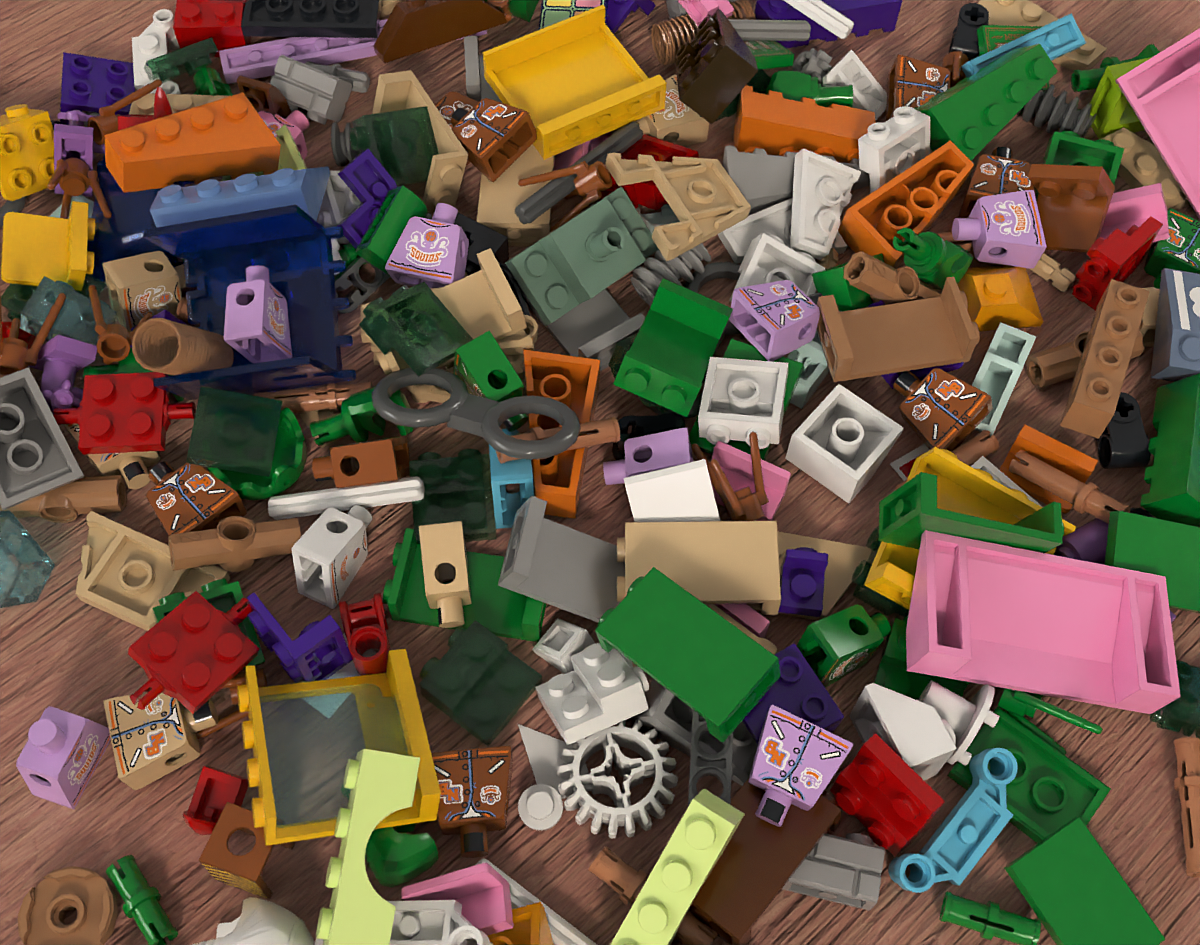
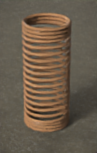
(667, 54)
(179, 348)

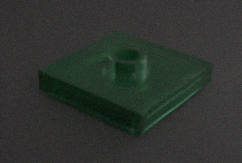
(234, 431)

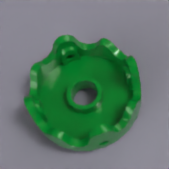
(286, 468)

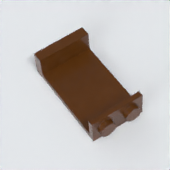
(759, 863)

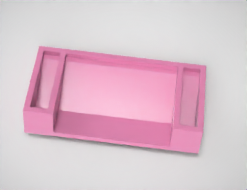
(1167, 103)
(1041, 624)

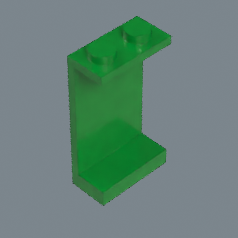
(673, 347)
(914, 509)
(492, 606)
(690, 651)

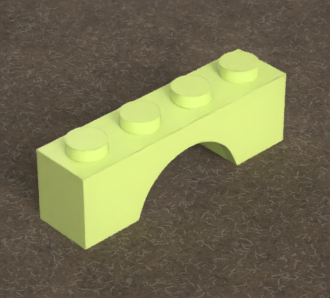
(378, 787)
(680, 872)

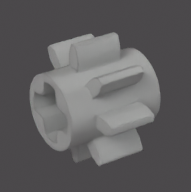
(813, 63)

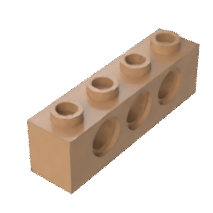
(1105, 359)

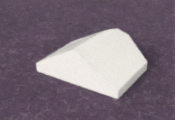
(866, 90)

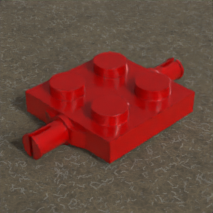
(123, 414)
(192, 652)

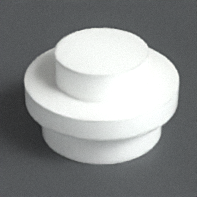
(540, 807)

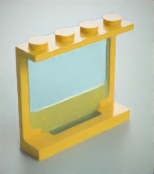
(310, 732)

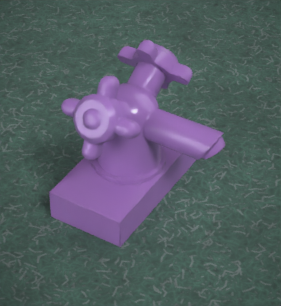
(75, 142)
(60, 362)

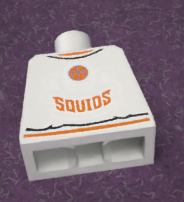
(331, 554)

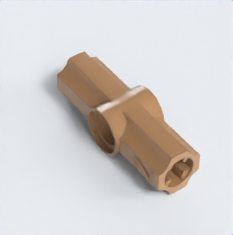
(885, 281)
(1063, 360)
(81, 496)
(233, 543)

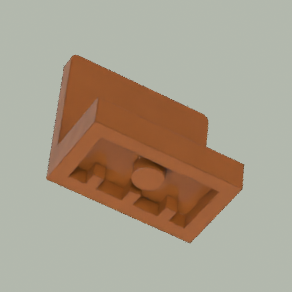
(1071, 204)

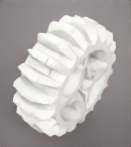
(632, 770)

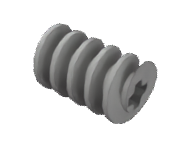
(648, 279)

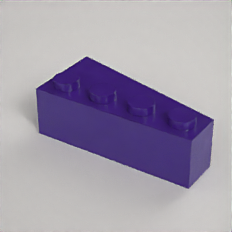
(864, 13)

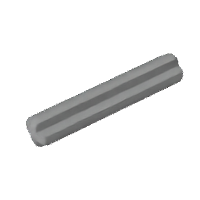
(772, 29)

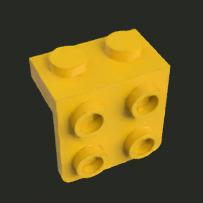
(25, 151)
(47, 247)

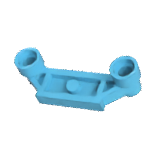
(966, 830)

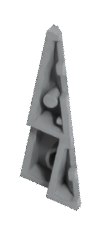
(770, 178)

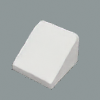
(562, 642)

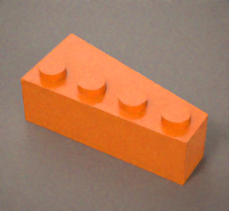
(791, 125)
(193, 146)
(906, 201)
(576, 384)

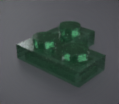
(184, 60)

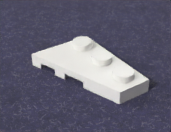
(818, 200)
(772, 220)

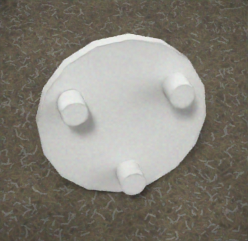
(961, 714)

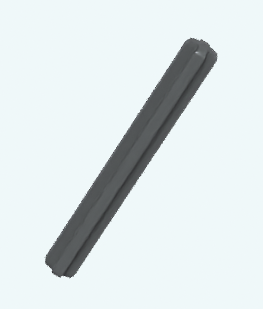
(561, 187)

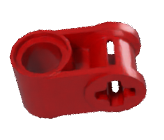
(366, 629)

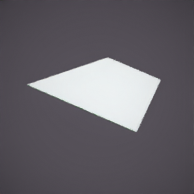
(545, 756)

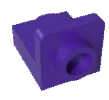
(802, 582)

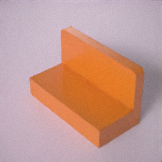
(1053, 453)

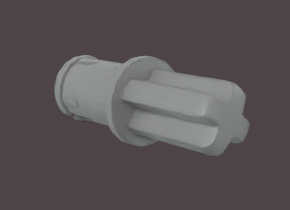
(359, 80)

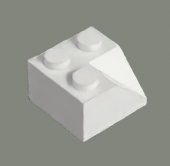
(843, 443)

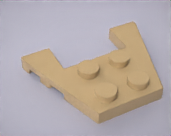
(696, 191)

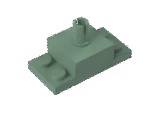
(583, 256)

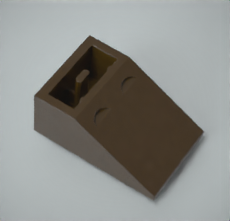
(713, 67)

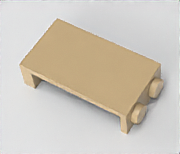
(404, 91)
(501, 198)
(478, 303)
(708, 559)

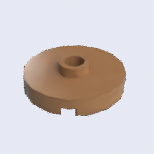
(61, 891)

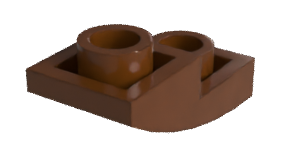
(264, 96)

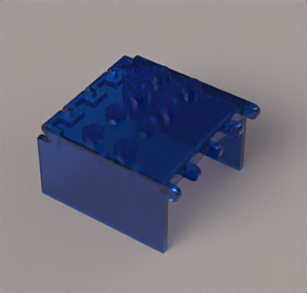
(299, 267)

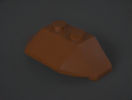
(430, 23)

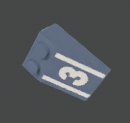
(1177, 326)

